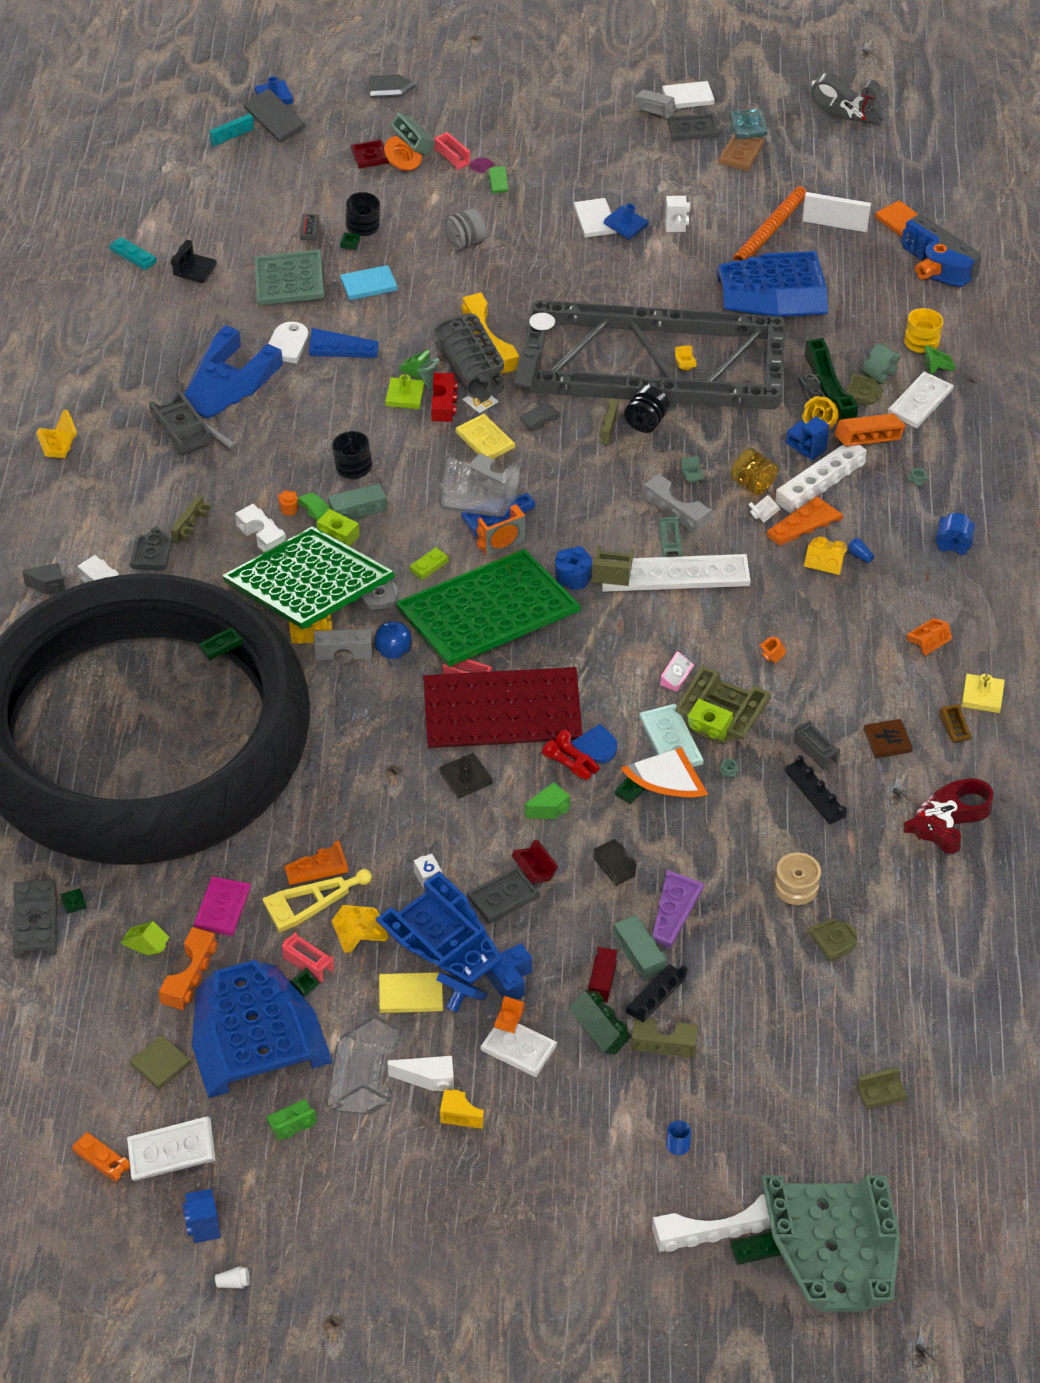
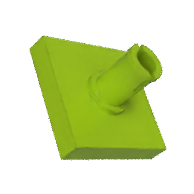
(405, 392)

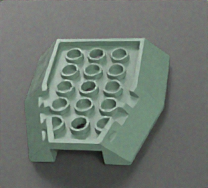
(858, 1225)

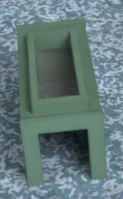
(670, 536)

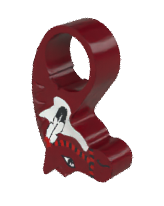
(943, 809)

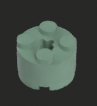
(881, 363)

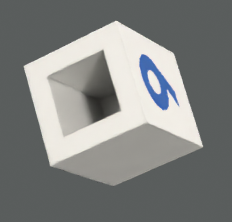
(425, 868)

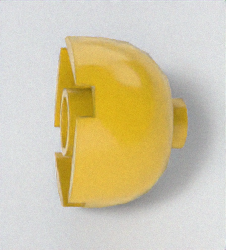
(822, 408)

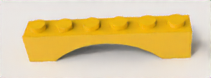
(477, 305)

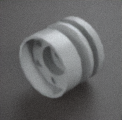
(465, 228)

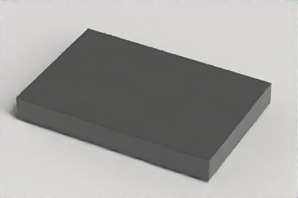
(693, 127)
(503, 895)

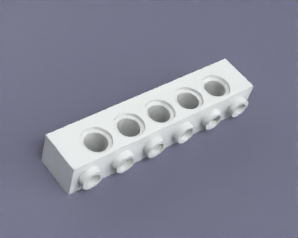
(820, 477)

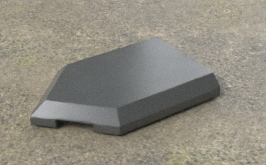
(389, 85)
(151, 551)

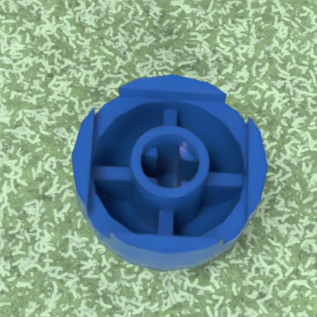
(393, 639)

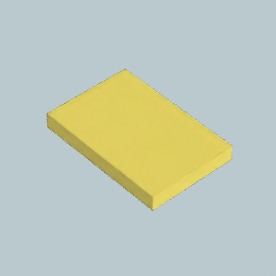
(485, 437)
(410, 992)

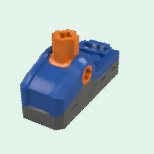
(942, 254)

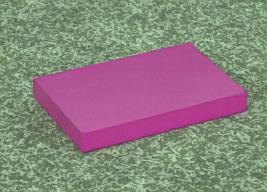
(222, 906)

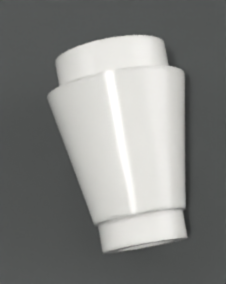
(233, 1278)

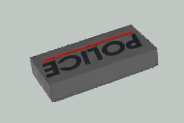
(309, 226)

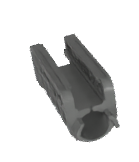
(470, 356)

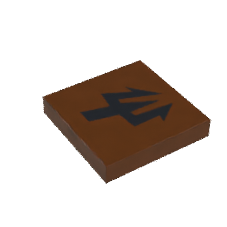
(888, 738)

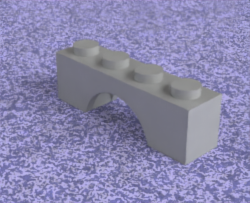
(691, 515)

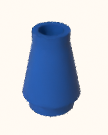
(860, 550)

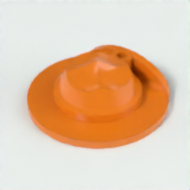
(401, 154)

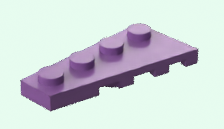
(675, 906)

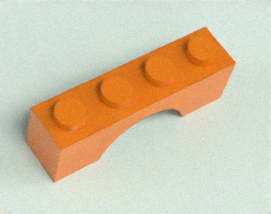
(179, 988)

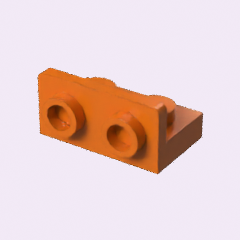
(930, 635)

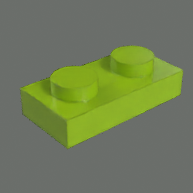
(429, 563)

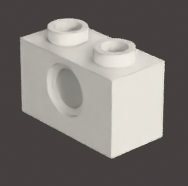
(676, 213)

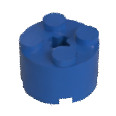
(955, 533)
(573, 568)

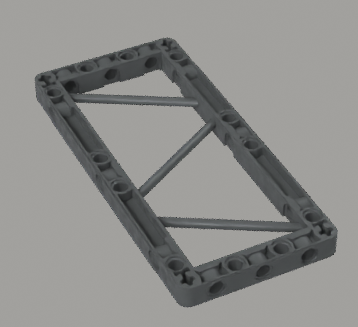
(667, 320)

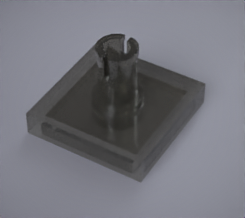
(465, 775)

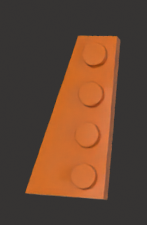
(804, 520)

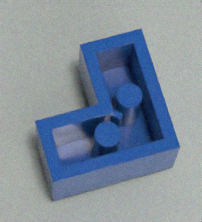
(809, 437)
(509, 972)
(201, 1216)

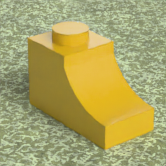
(458, 1111)

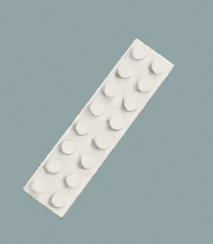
(686, 573)

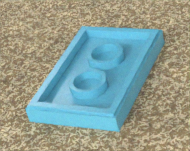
(368, 282)

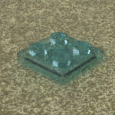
(748, 123)

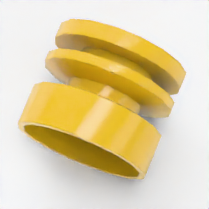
(923, 329)

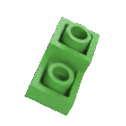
(314, 504)

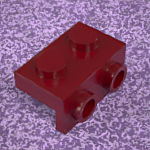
(535, 862)

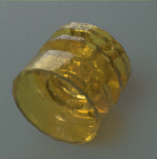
(754, 471)

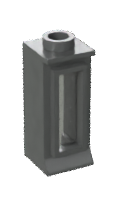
(815, 744)

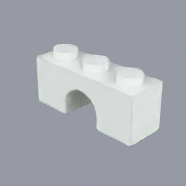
(254, 520)

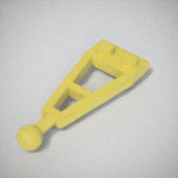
(281, 912)

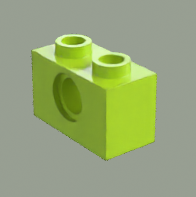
(339, 527)
(705, 711)

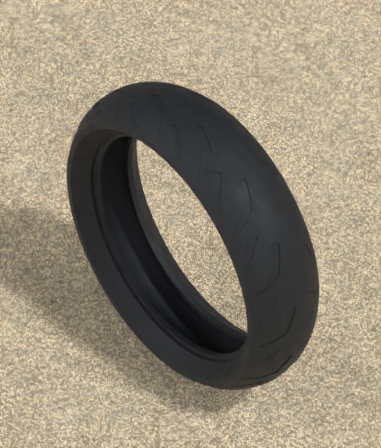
(181, 820)

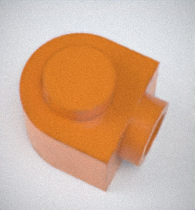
(288, 502)
(773, 649)

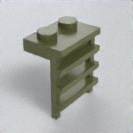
(612, 571)

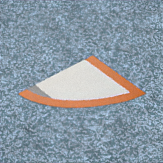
(667, 774)

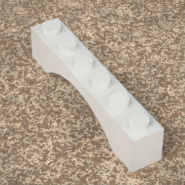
(676, 1231)

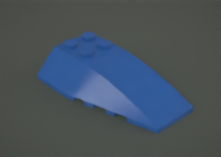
(443, 931)

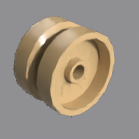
(797, 878)

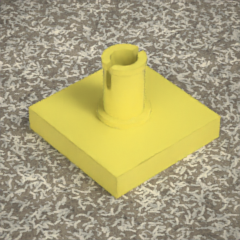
(983, 693)

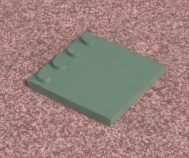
(289, 277)

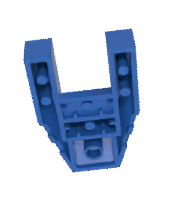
(220, 384)

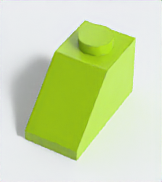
(146, 938)

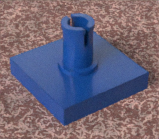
(279, 88)
(626, 221)
(461, 990)

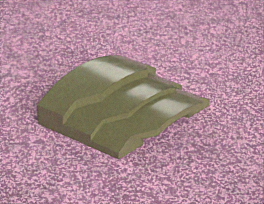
(744, 704)

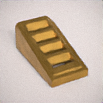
(955, 710)

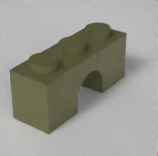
(680, 1042)

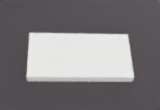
(836, 212)
(920, 399)
(171, 1148)

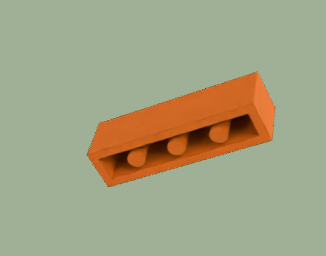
(869, 429)

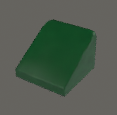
(304, 982)

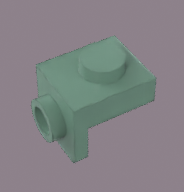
(690, 469)

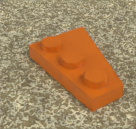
(321, 865)

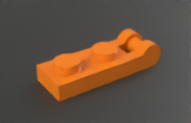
(101, 1157)

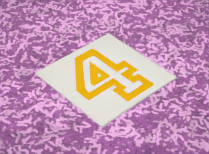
(479, 407)

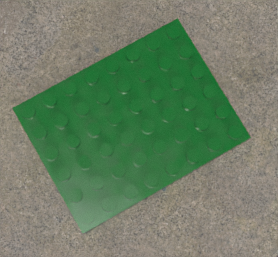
(308, 577)
(487, 607)

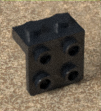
(191, 265)

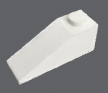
(429, 1073)

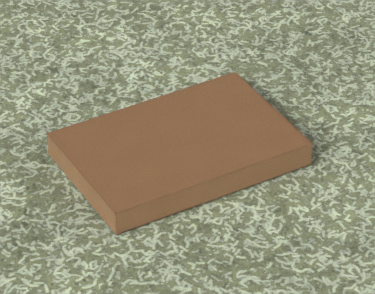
(741, 152)

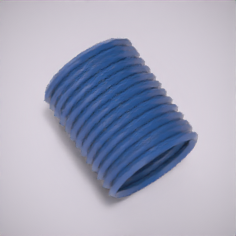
(678, 1145)

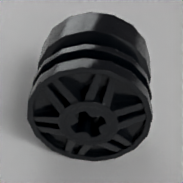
(362, 213)
(647, 409)
(352, 454)

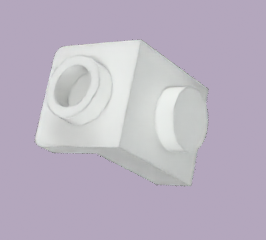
(764, 509)

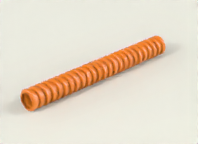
(773, 222)

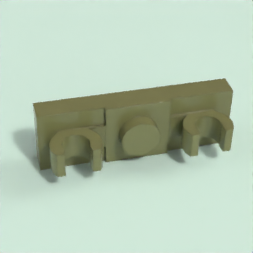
(188, 519)

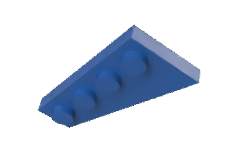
(341, 345)
(523, 501)

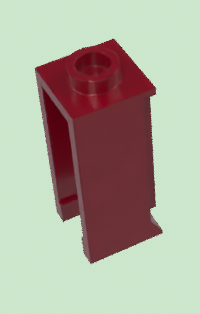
(603, 972)

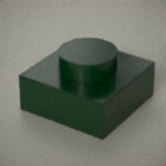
(350, 241)
(73, 901)

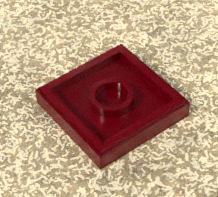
(369, 154)

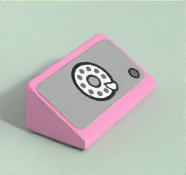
(676, 672)

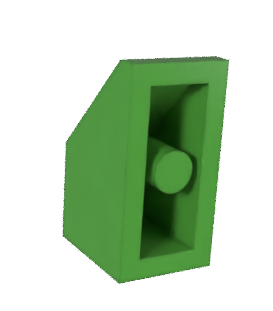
(548, 803)

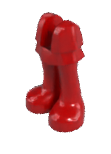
(584, 763)

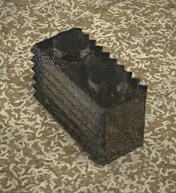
(615, 862)

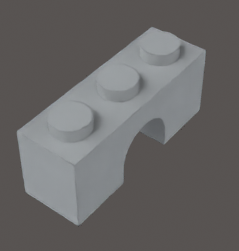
(484, 470)
(328, 642)

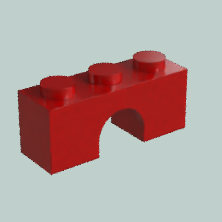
(444, 397)

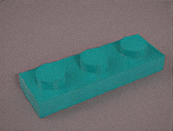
(231, 129)
(133, 253)

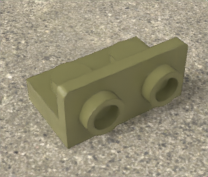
(881, 1088)

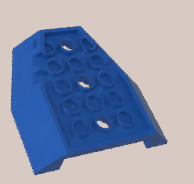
(775, 284)
(229, 1043)

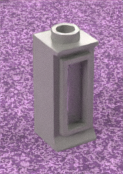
(655, 103)

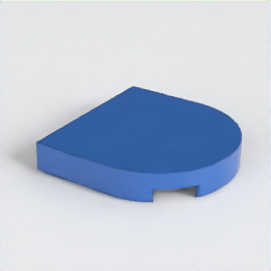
(597, 744)

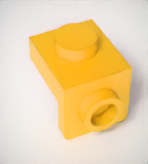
(684, 357)

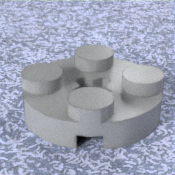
(387, 599)

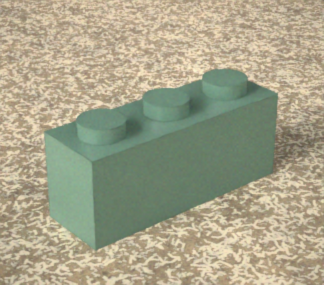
(412, 133)
(359, 502)
(639, 947)

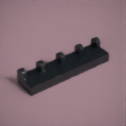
(815, 791)
(657, 992)

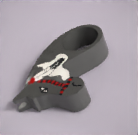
(849, 105)

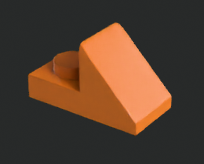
(509, 1015)

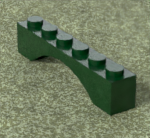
(821, 365)

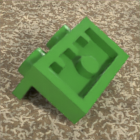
(292, 1119)

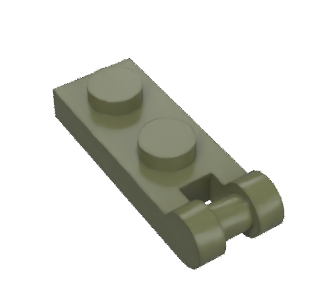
(609, 421)

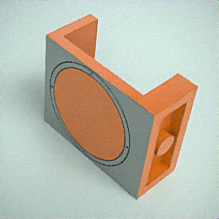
(502, 534)

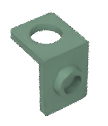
(426, 371)

